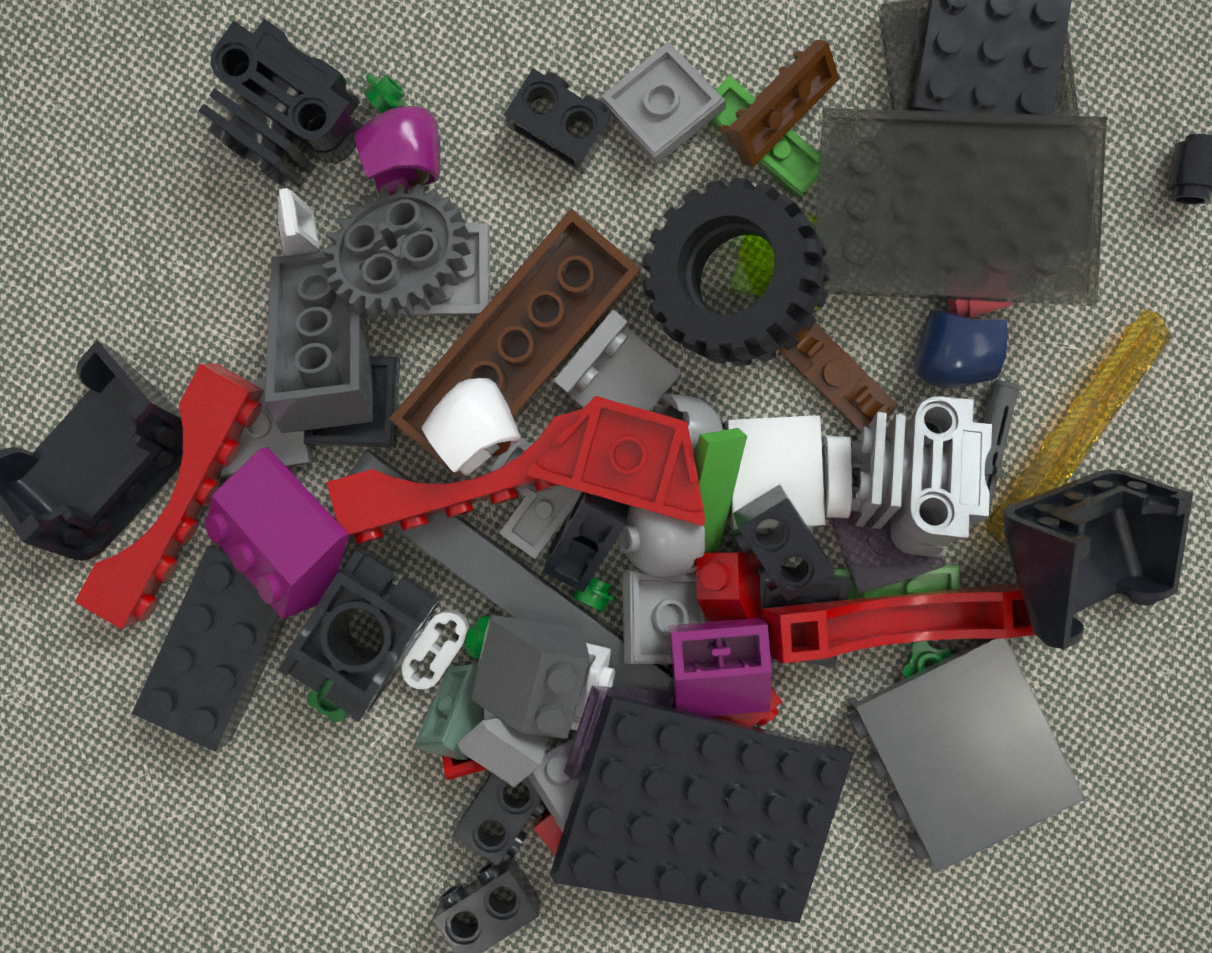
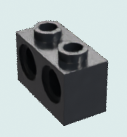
(551, 128)
(585, 539)
(788, 540)
(496, 804)
(495, 917)

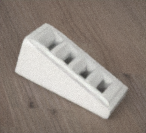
(296, 224)

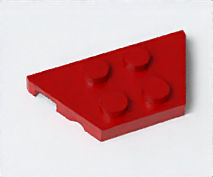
(627, 459)

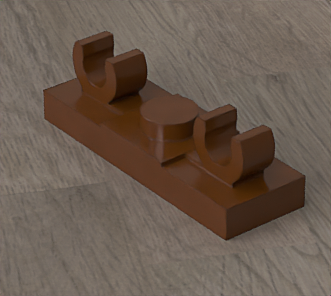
(782, 103)
(837, 377)

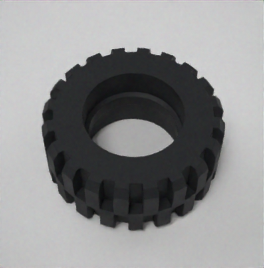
(696, 233)

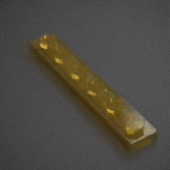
(1088, 414)

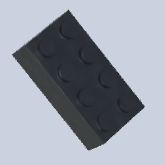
(211, 655)

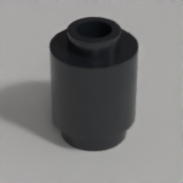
(1192, 170)

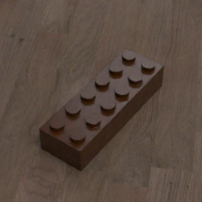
(529, 324)

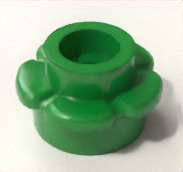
(595, 594)

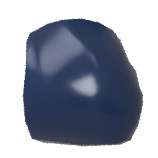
(960, 350)

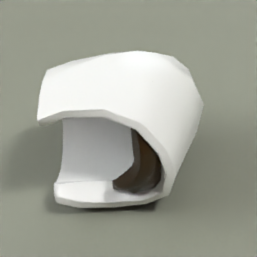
(471, 425)

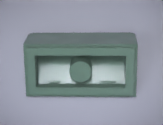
(451, 714)

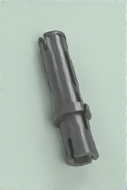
(998, 413)

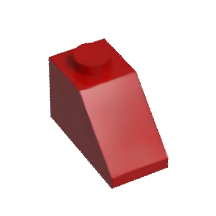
(728, 585)

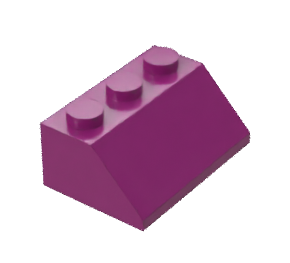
(276, 534)

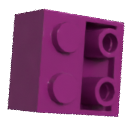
(721, 666)

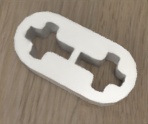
(837, 476)
(426, 643)

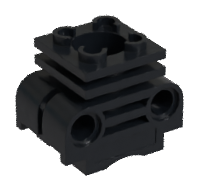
(282, 104)
(329, 652)

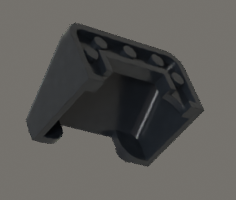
(95, 463)
(1093, 542)

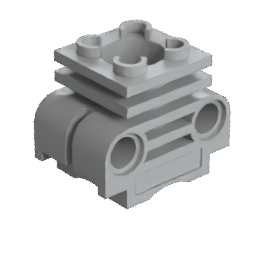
(923, 475)

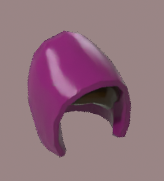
(400, 148)

